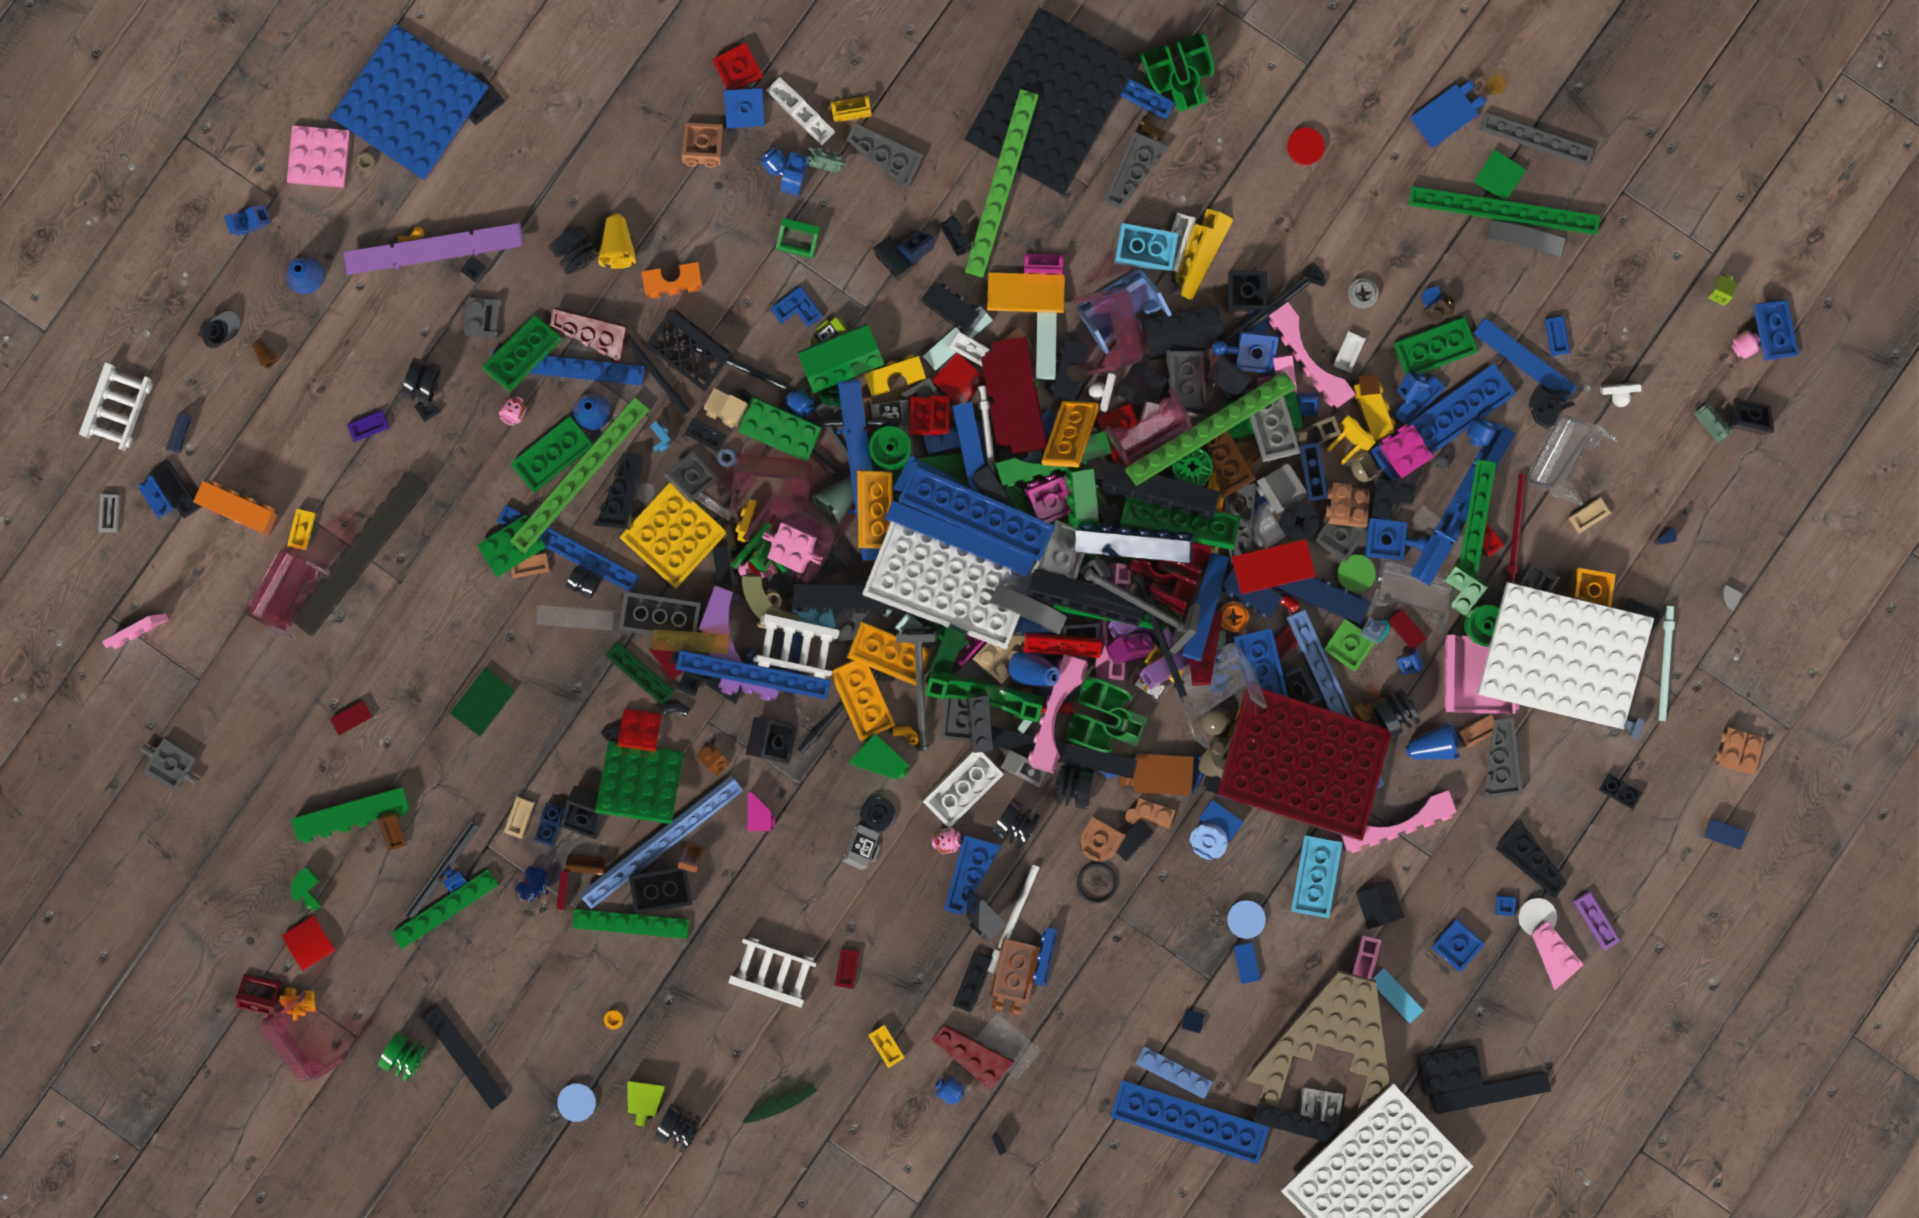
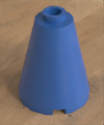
(304, 275)
(595, 417)
(1032, 670)
(1435, 744)

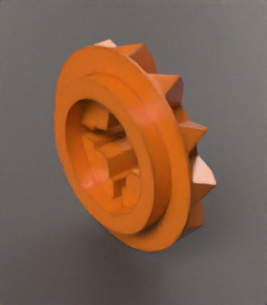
(1239, 610)

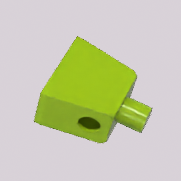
(644, 1100)

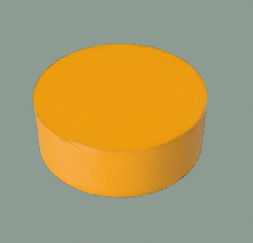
(613, 1019)

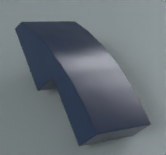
(549, 824)

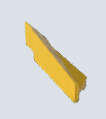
(1201, 250)

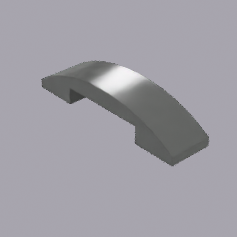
(1526, 237)
(1028, 608)

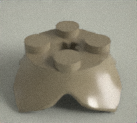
(1214, 758)

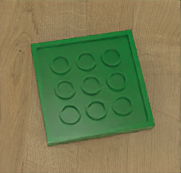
(640, 783)

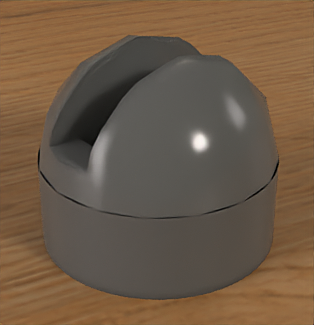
(1441, 461)

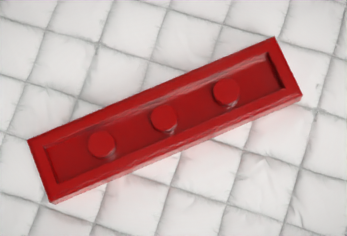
(1062, 645)

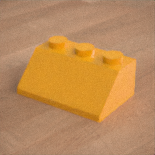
(1592, 586)

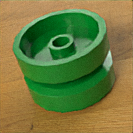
(890, 459)
(1475, 622)

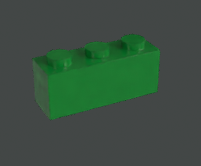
(1081, 496)

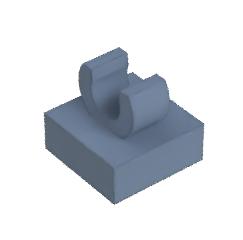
(1372, 630)
(1634, 728)

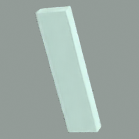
(1046, 345)
(941, 353)

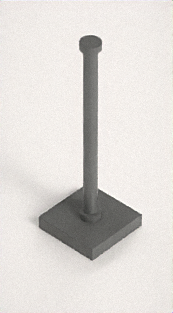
(1183, 628)
(918, 637)

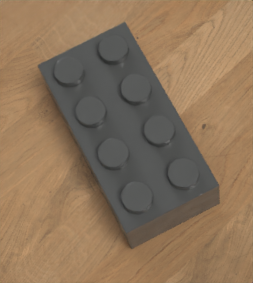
(646, 612)

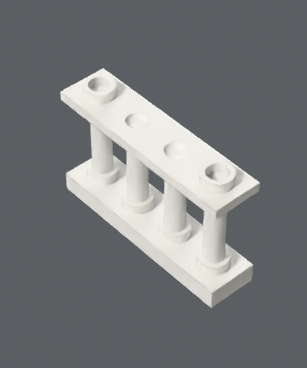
(103, 392)
(808, 631)
(758, 984)

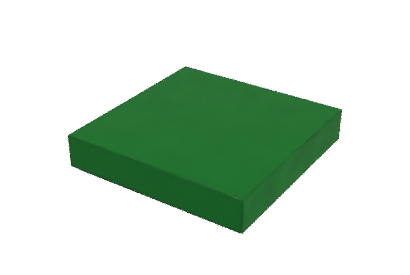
(1499, 175)

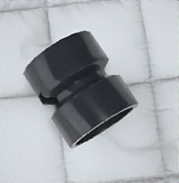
(583, 582)

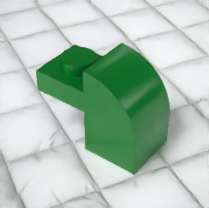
(301, 888)

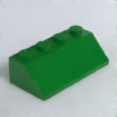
(840, 358)

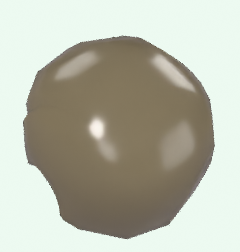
(1364, 467)
(1217, 721)

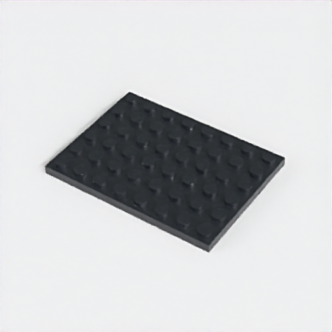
(1076, 90)

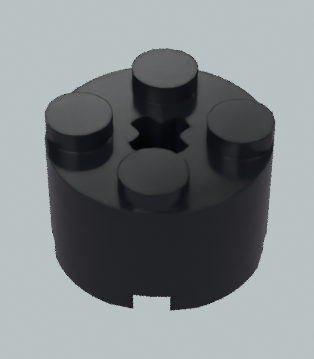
(1301, 511)

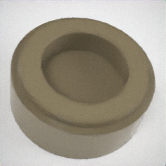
(365, 162)

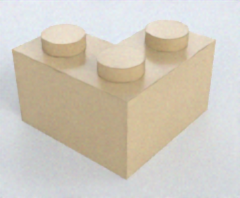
(725, 407)

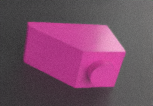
(759, 816)

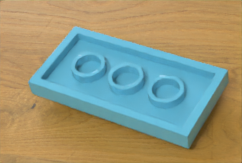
(1316, 876)

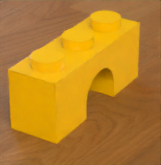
(910, 368)

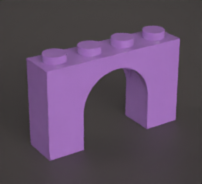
(1158, 671)

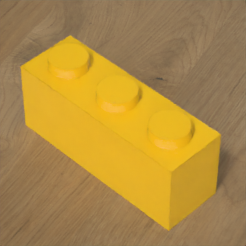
(1375, 414)

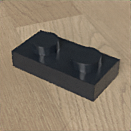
(705, 435)

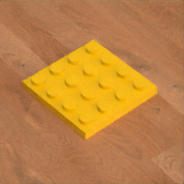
(673, 535)

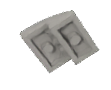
(1320, 1105)

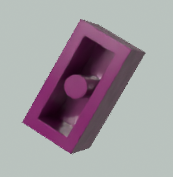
(1131, 647)

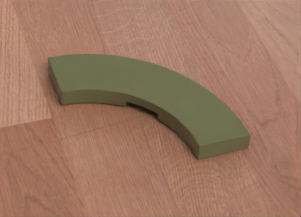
(758, 600)

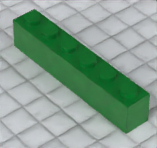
(350, 814)

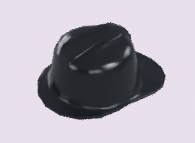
(219, 329)

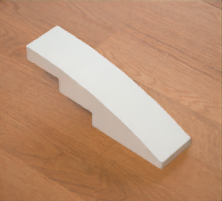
(800, 111)

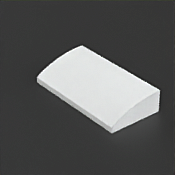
(962, 787)

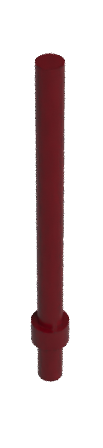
(1513, 568)

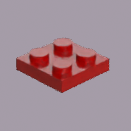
(737, 67)
(639, 730)

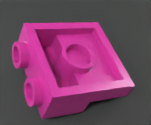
(1405, 450)
(1048, 498)

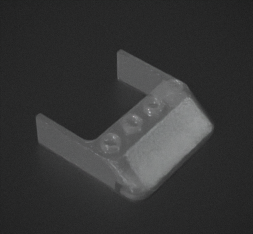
(1229, 675)

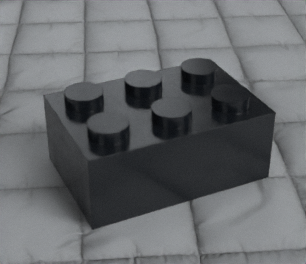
(660, 890)

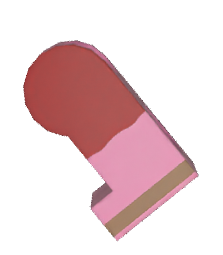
(748, 568)

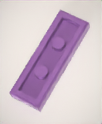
(1596, 921)

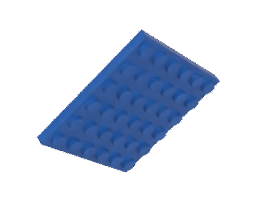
(409, 102)

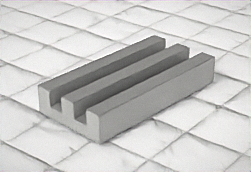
(109, 513)

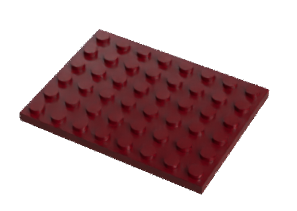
(1304, 764)

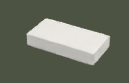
(1349, 352)

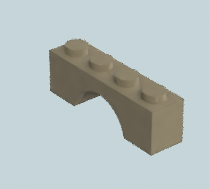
(1323, 430)

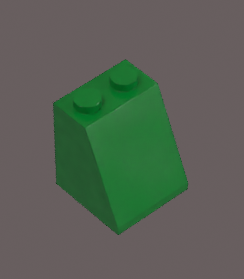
(880, 759)

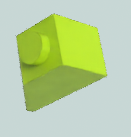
(1722, 289)

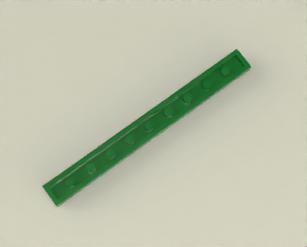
(1504, 210)

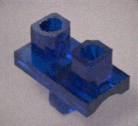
(535, 886)

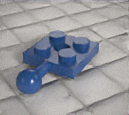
(1247, 343)
(1397, 533)

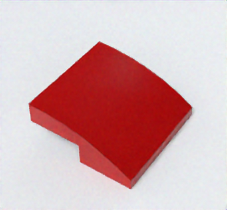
(958, 379)
(929, 415)
(308, 943)

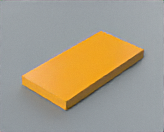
(1026, 292)
(1070, 434)
(874, 501)
(881, 652)
(862, 699)

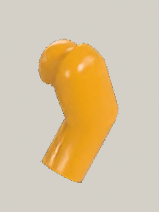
(417, 234)
(908, 732)

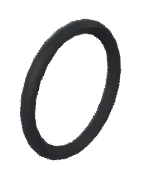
(1098, 900)

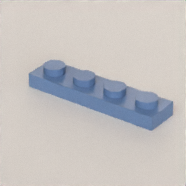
(1174, 1072)

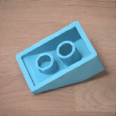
(1145, 247)

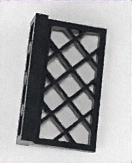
(700, 337)

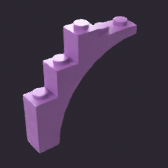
(716, 621)

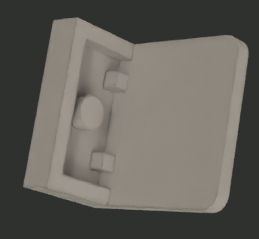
(1281, 489)

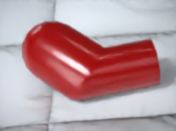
(1291, 603)

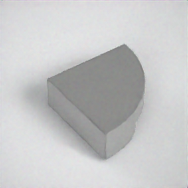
(1731, 597)

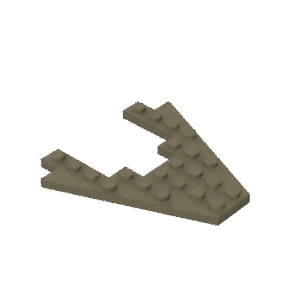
(1340, 1017)

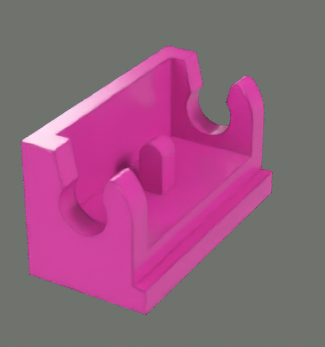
(1043, 264)
(969, 650)

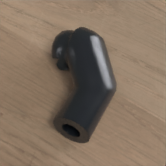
(673, 706)

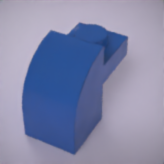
(794, 174)
(247, 221)

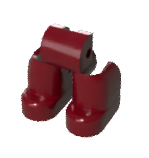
(1172, 587)

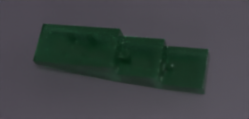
(773, 1107)

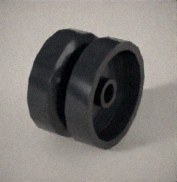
(421, 381)

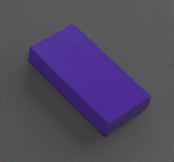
(368, 426)

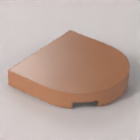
(1100, 840)

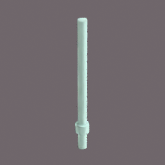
(1669, 626)

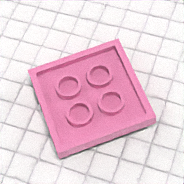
(318, 156)

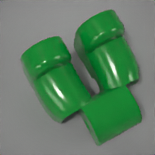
(1197, 63)
(1111, 700)

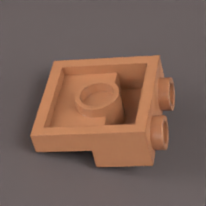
(702, 144)
(1347, 505)
(1739, 751)

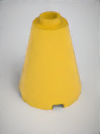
(616, 244)

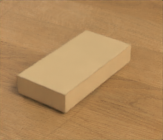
(1589, 515)
(519, 817)

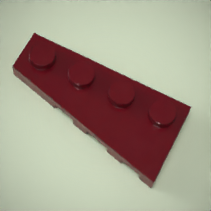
(1202, 671)

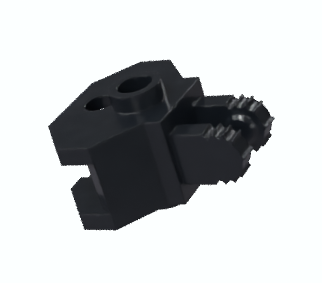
(1549, 405)

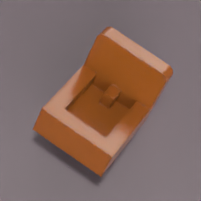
(712, 759)

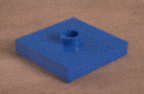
(744, 107)
(1458, 945)

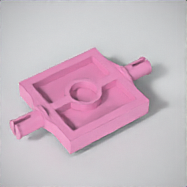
(792, 547)

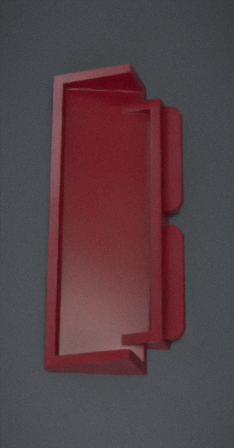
(1014, 391)

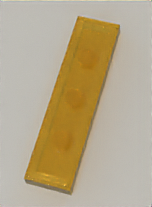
(690, 642)

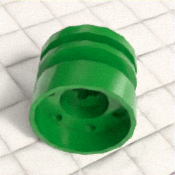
(1200, 461)
(402, 1056)

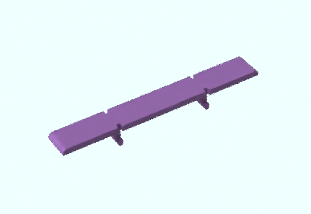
(433, 249)

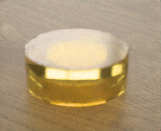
(1495, 85)

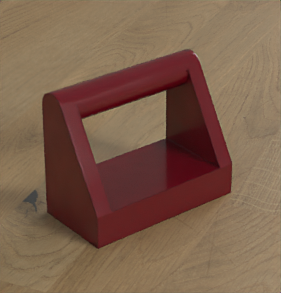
(255, 1003)

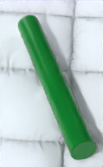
(751, 545)

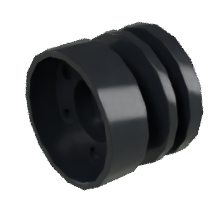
(576, 253)
(1396, 712)
(1074, 787)
(1016, 824)
(677, 1128)

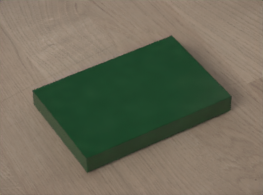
(482, 702)

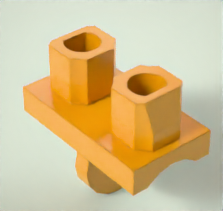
(307, 1004)

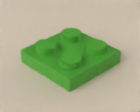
(1348, 645)

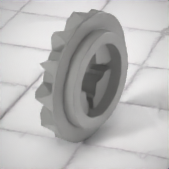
(1368, 286)

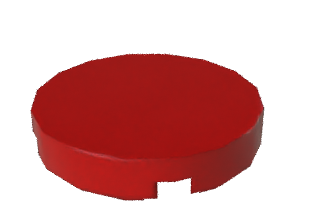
(1305, 146)

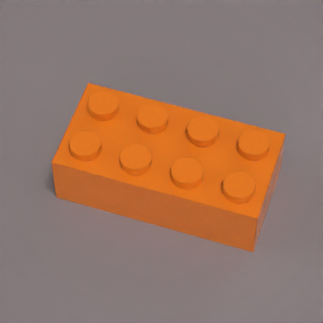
(238, 509)

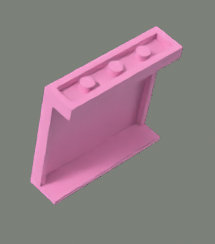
(1462, 678)

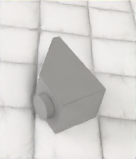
(1021, 768)

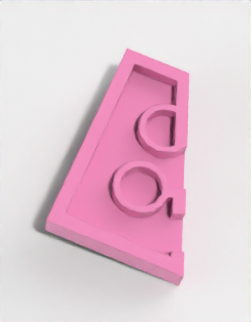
(134, 631)
(1556, 955)

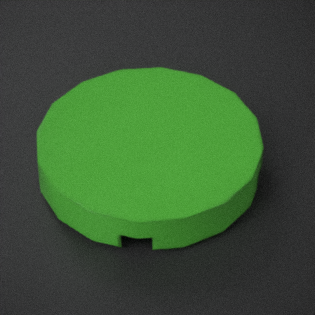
(1356, 573)

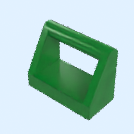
(801, 228)

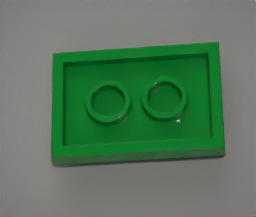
(502, 554)

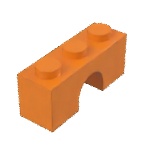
(688, 280)

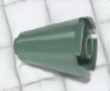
(835, 500)

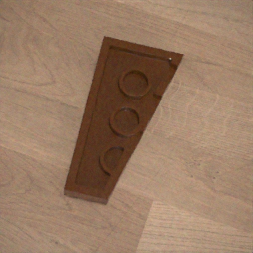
(1228, 465)

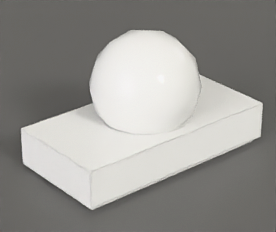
(1100, 391)
(1621, 392)

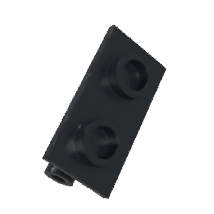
(958, 242)

